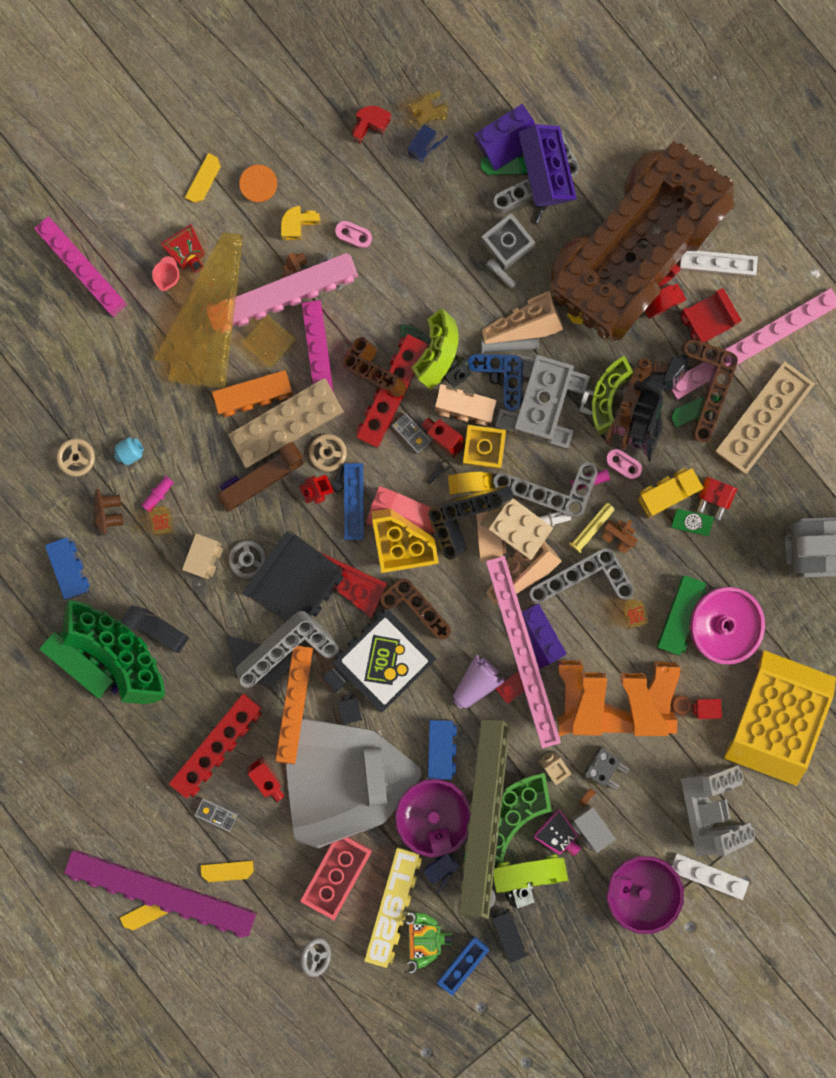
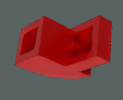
(370, 117)
(670, 297)

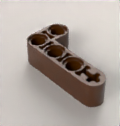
(358, 362)
(419, 611)

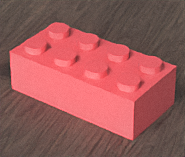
(336, 876)

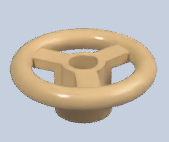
(322, 439)
(74, 445)

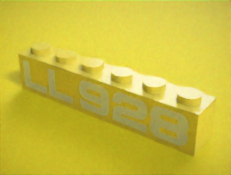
(392, 905)

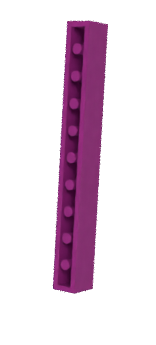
(160, 893)

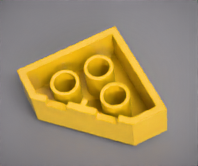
(401, 542)

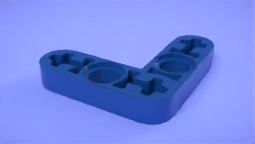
(506, 368)

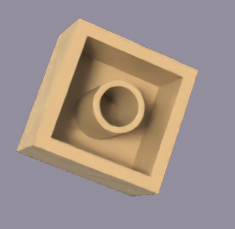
(202, 556)

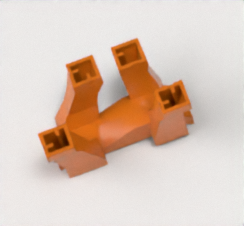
(590, 715)

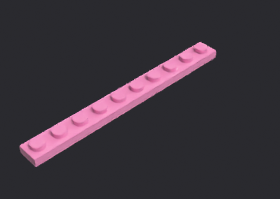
(760, 340)
(523, 652)

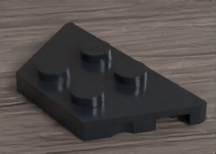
(241, 649)

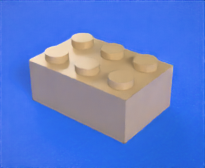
(517, 527)

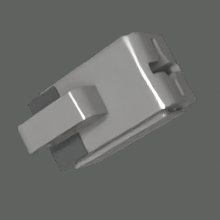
(811, 548)

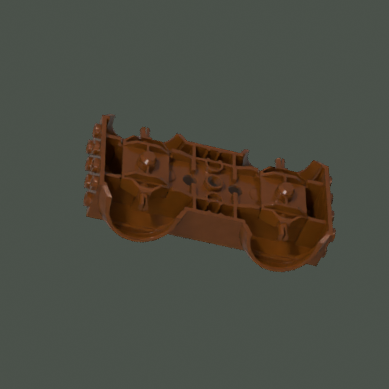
(663, 190)

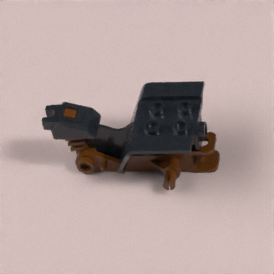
(640, 410)

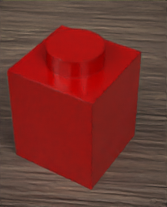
(707, 708)

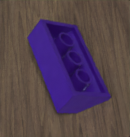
(547, 165)

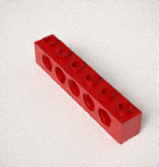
(375, 437)
(180, 781)

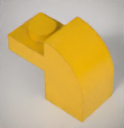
(293, 220)
(469, 483)

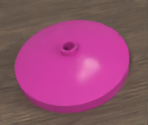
(742, 628)

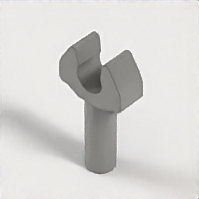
(495, 268)

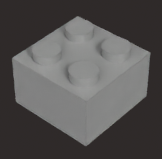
(507, 241)
(593, 829)

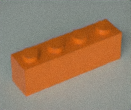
(252, 393)

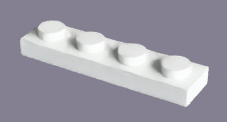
(719, 263)
(709, 876)

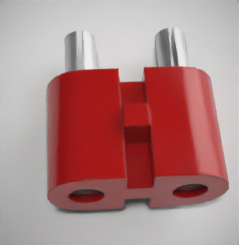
(716, 493)

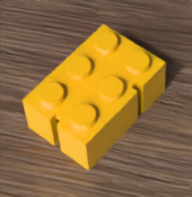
(669, 492)

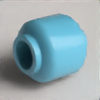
(128, 451)

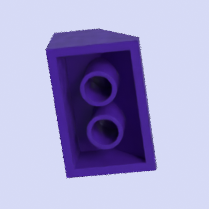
(501, 138)
(542, 637)

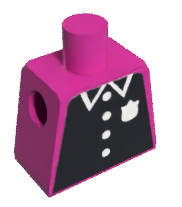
(558, 834)

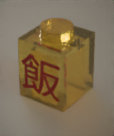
(162, 521)
(634, 613)

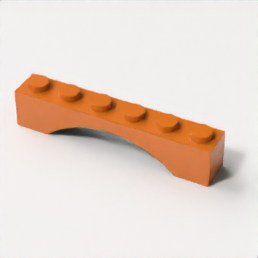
(294, 705)

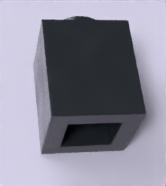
(349, 710)

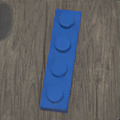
(353, 501)

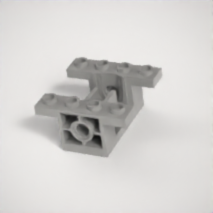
(540, 419)
(704, 814)

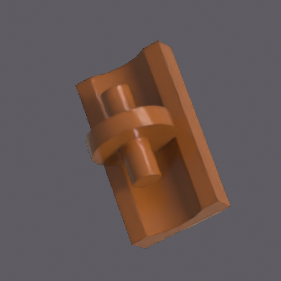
(294, 264)
(627, 540)

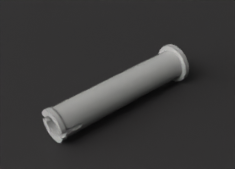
(524, 344)

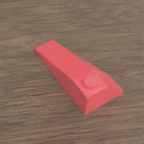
(406, 507)

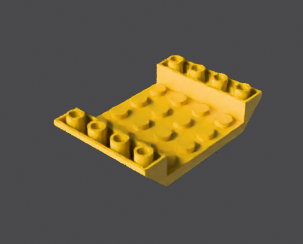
(782, 718)

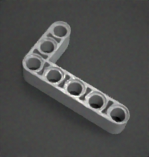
(525, 187)
(549, 494)
(582, 574)
(284, 646)

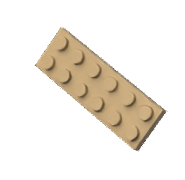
(764, 417)
(285, 423)

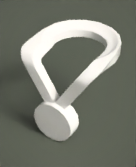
(582, 409)

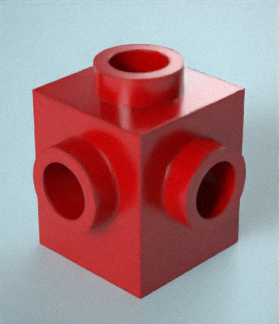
(316, 489)

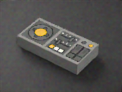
(411, 433)
(216, 814)

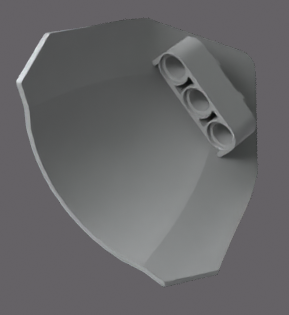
(344, 782)

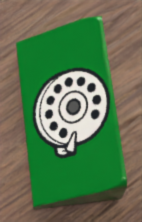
(692, 522)

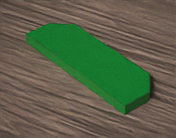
(515, 167)
(689, 411)

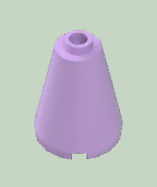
(477, 682)

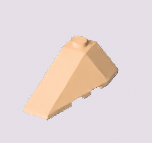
(534, 320)
(526, 571)

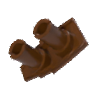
(101, 520)

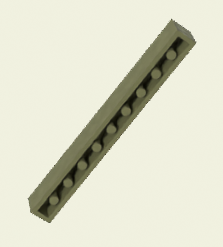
(484, 819)

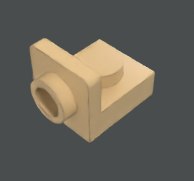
(554, 767)

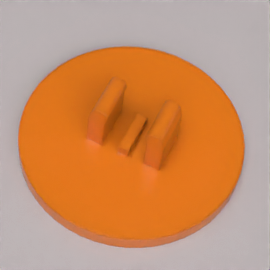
(258, 183)

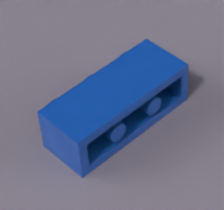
(68, 568)
(441, 749)
(462, 965)

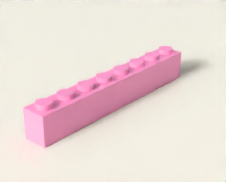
(294, 289)

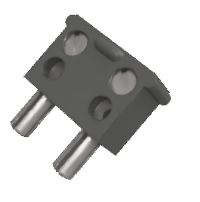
(600, 765)

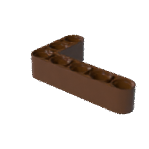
(713, 385)
(261, 478)

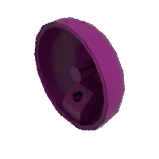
(433, 817)
(645, 894)

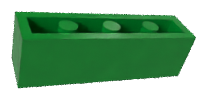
(678, 619)
(78, 665)

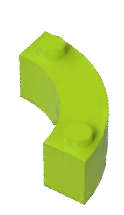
(441, 352)
(605, 391)
(538, 873)

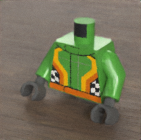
(424, 940)

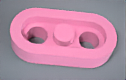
(354, 234)
(624, 463)

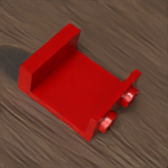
(710, 317)

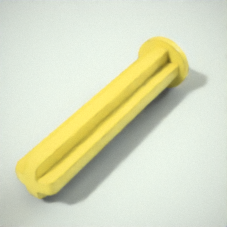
(592, 527)

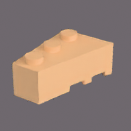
(465, 406)
(488, 544)

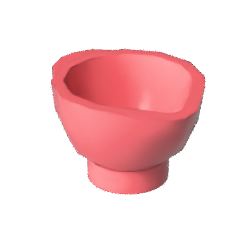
(166, 273)

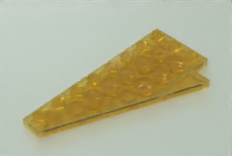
(203, 329)

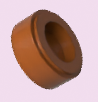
(681, 705)
(587, 797)

